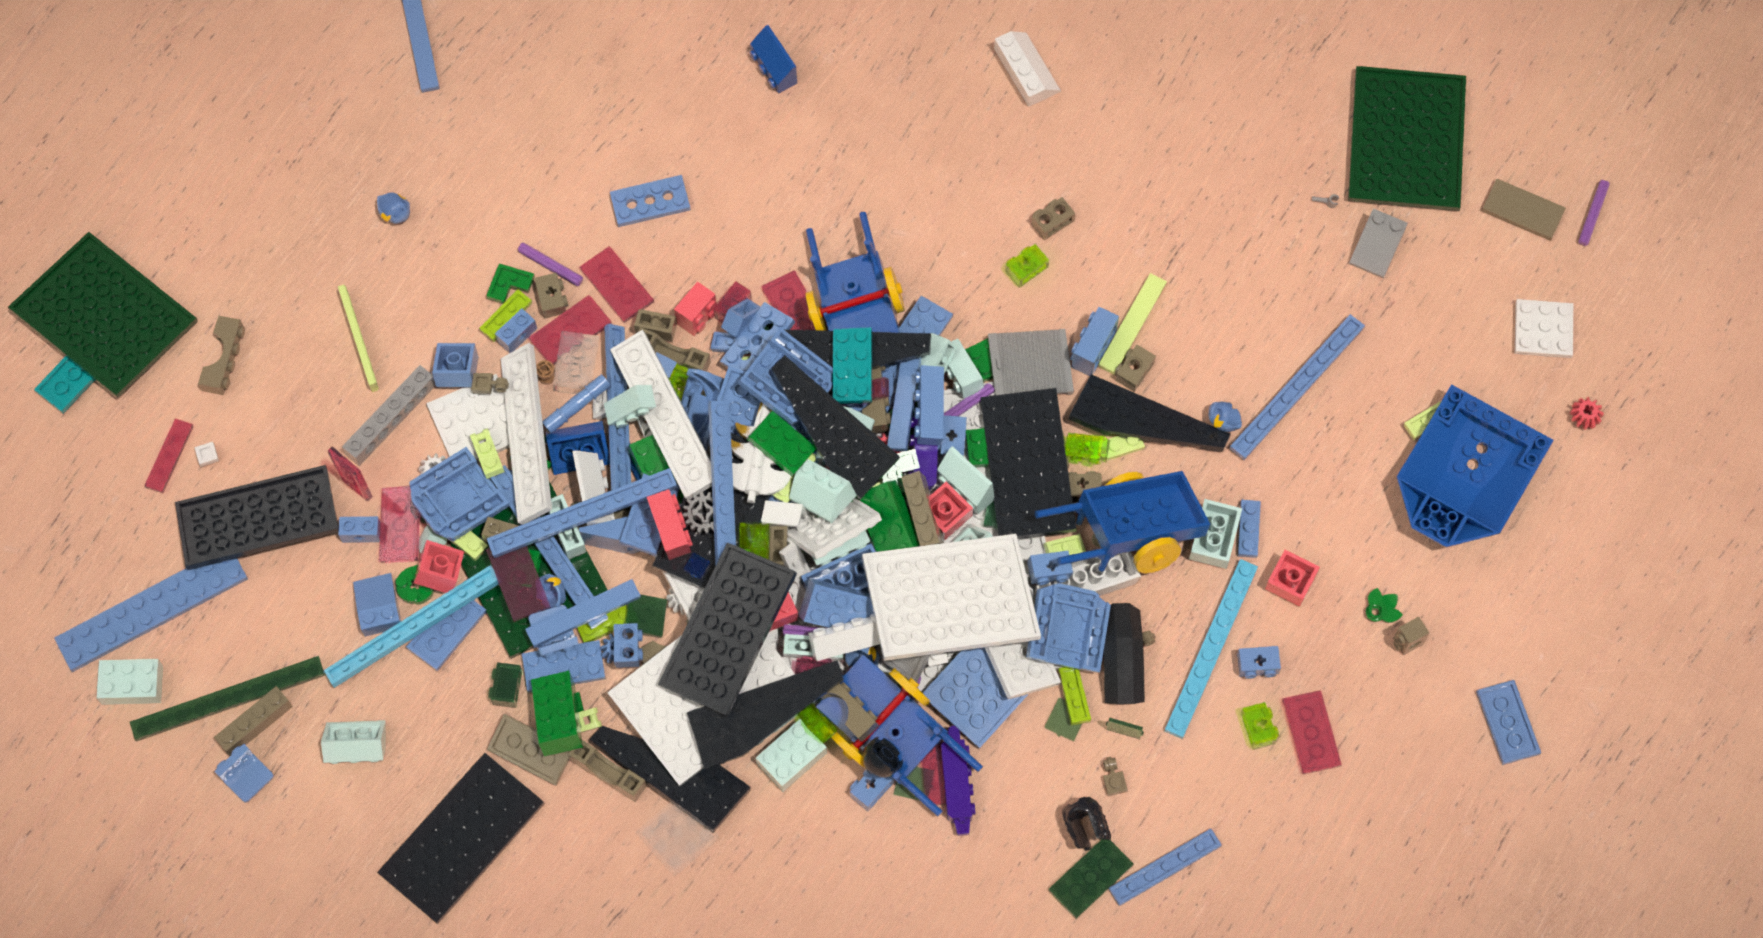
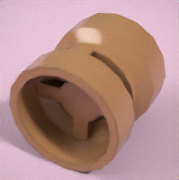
(547, 376)

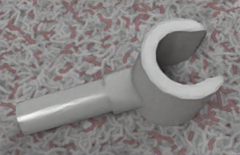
(1330, 204)

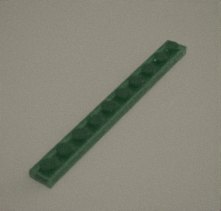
(226, 698)

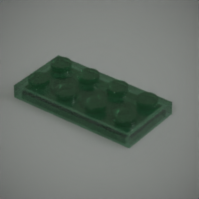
(1090, 877)

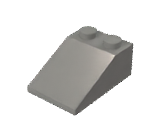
(1378, 243)

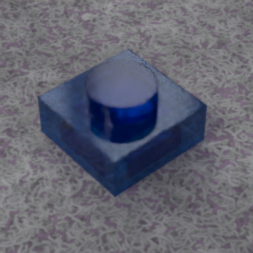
(696, 566)

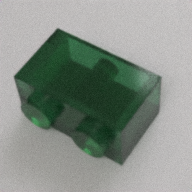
(506, 685)

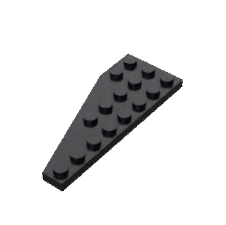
(886, 346)
(1122, 412)
(838, 436)
(758, 714)
(705, 797)

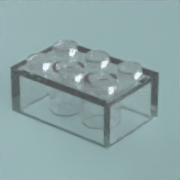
(575, 362)

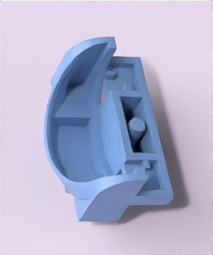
(697, 404)

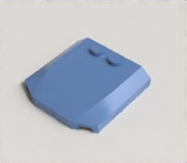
(762, 383)
(456, 496)
(1071, 627)

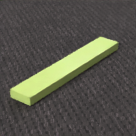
(1132, 323)
(358, 338)

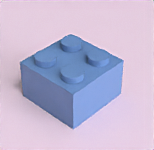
(455, 364)

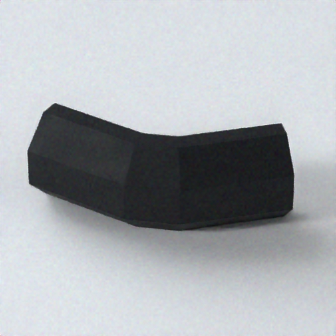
(1124, 656)

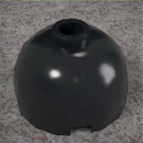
(881, 758)

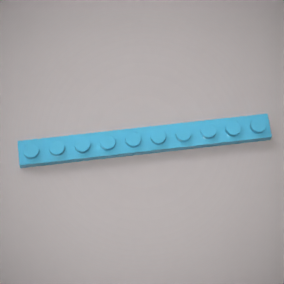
(411, 626)
(1211, 649)

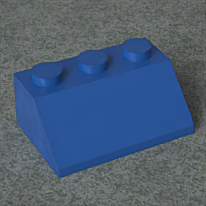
(773, 60)
(582, 437)

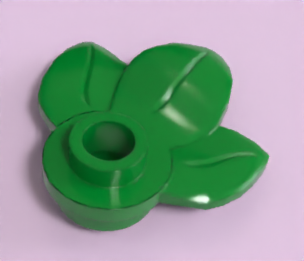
(1384, 605)

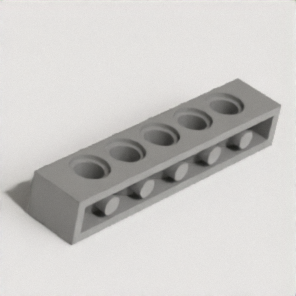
(389, 415)

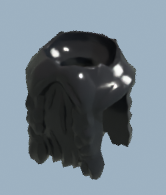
(1076, 812)

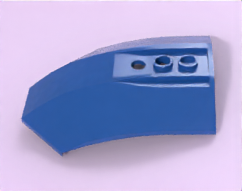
(1461, 503)

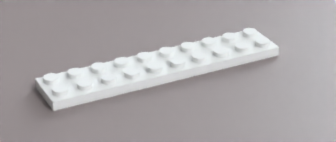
(668, 419)
(526, 434)

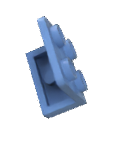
(563, 642)
(244, 773)

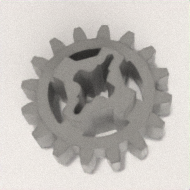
(696, 514)

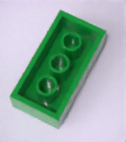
(650, 459)
(896, 527)
(556, 713)

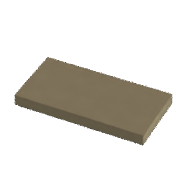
(1523, 209)
(520, 746)

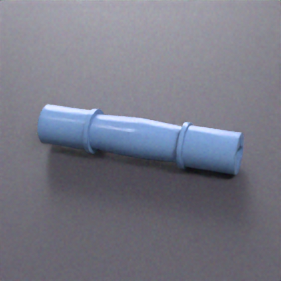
(576, 403)

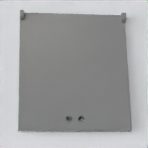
(1030, 361)

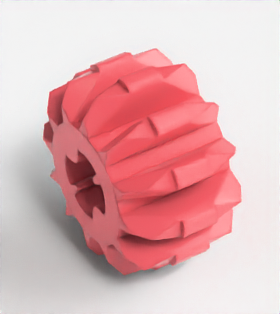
(1583, 418)

